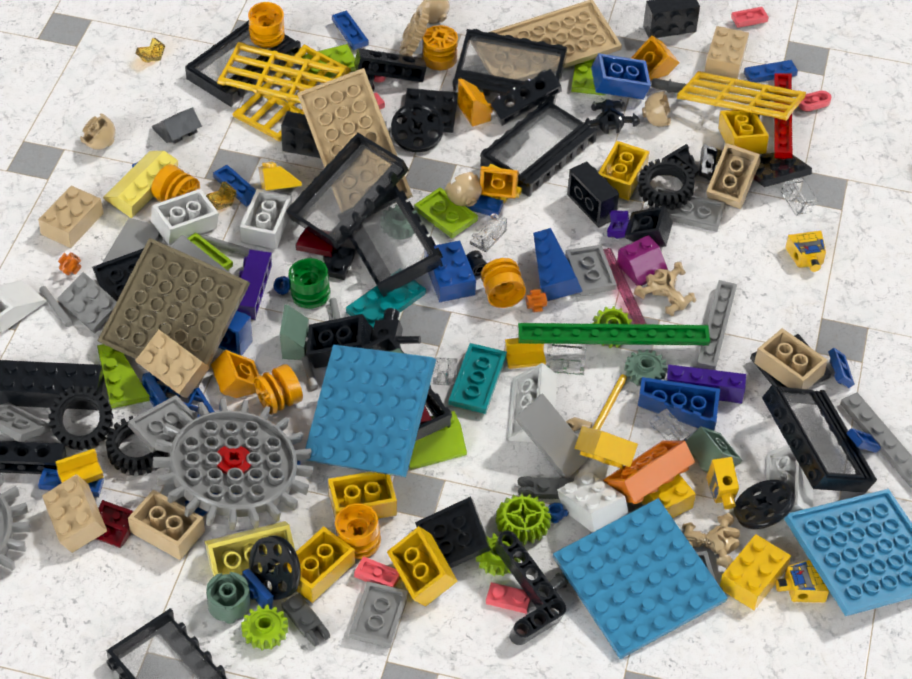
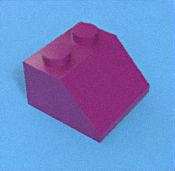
(641, 259)

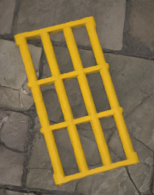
(296, 85)
(730, 88)
(287, 106)

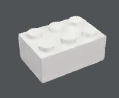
(184, 216)
(265, 219)
(592, 502)

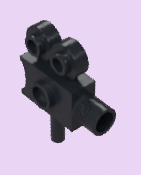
(392, 326)

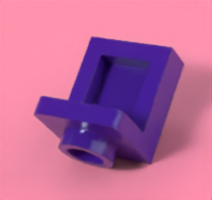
(618, 224)

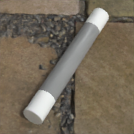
(309, 372)

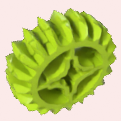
(534, 513)

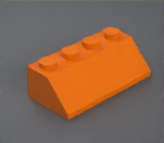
(651, 470)

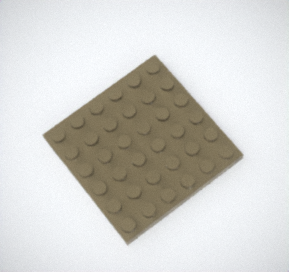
(178, 297)

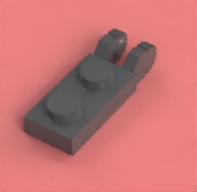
(542, 487)
(305, 618)

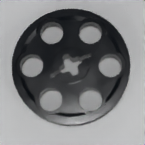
(419, 121)
(764, 504)
(269, 561)

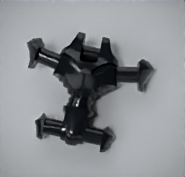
(610, 117)

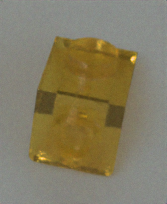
(151, 53)
(223, 197)

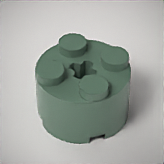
(228, 597)

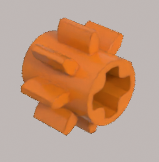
(69, 263)
(536, 300)

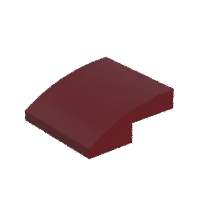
(312, 244)
(116, 523)

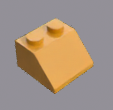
(657, 57)
(473, 103)
(499, 182)
(235, 374)

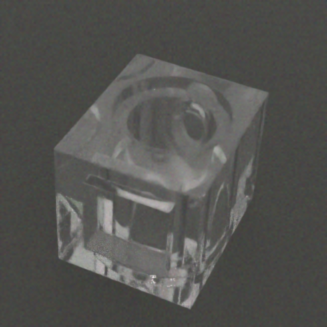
(445, 371)

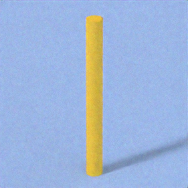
(610, 402)

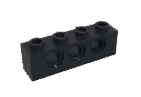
(390, 65)
(522, 105)
(29, 456)

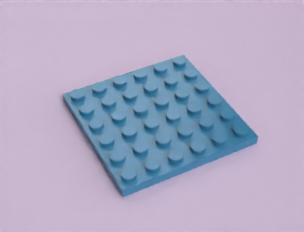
(370, 409)
(859, 549)
(639, 578)

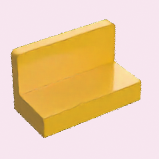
(523, 355)
(82, 464)

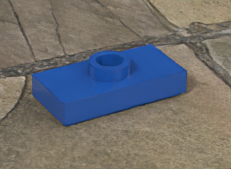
(863, 440)
(258, 590)

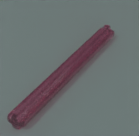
(624, 288)

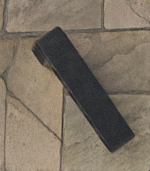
(531, 588)

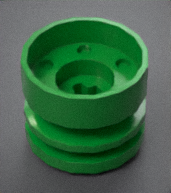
(309, 283)

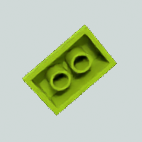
(439, 446)

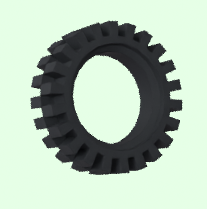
(666, 168)
(63, 403)
(123, 461)

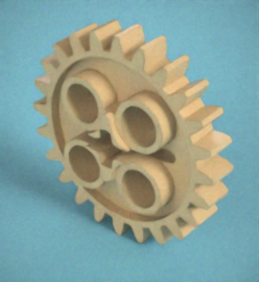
(414, 31)

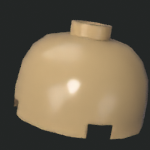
(438, 10)
(657, 109)
(98, 132)
(464, 190)

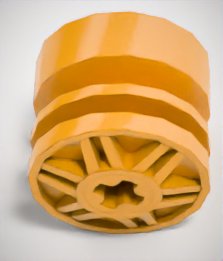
(266, 24)
(440, 47)
(173, 182)
(503, 282)
(278, 388)
(359, 528)

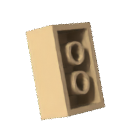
(726, 52)
(733, 175)
(70, 216)
(790, 361)
(172, 364)
(74, 513)
(166, 525)

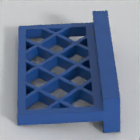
(158, 396)

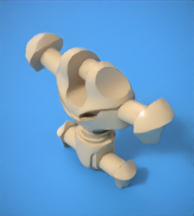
(663, 284)
(720, 540)

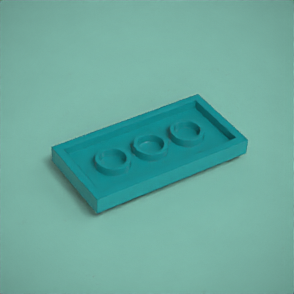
(373, 304)
(477, 378)

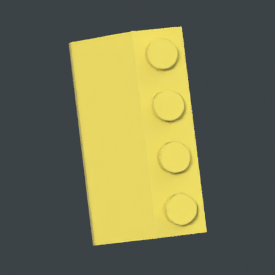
(135, 187)
(233, 551)

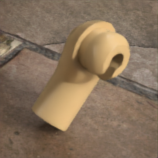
(577, 423)

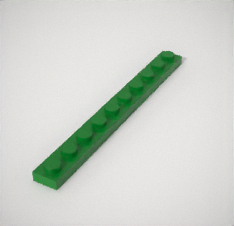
(613, 334)

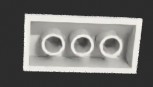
(525, 390)
(784, 467)

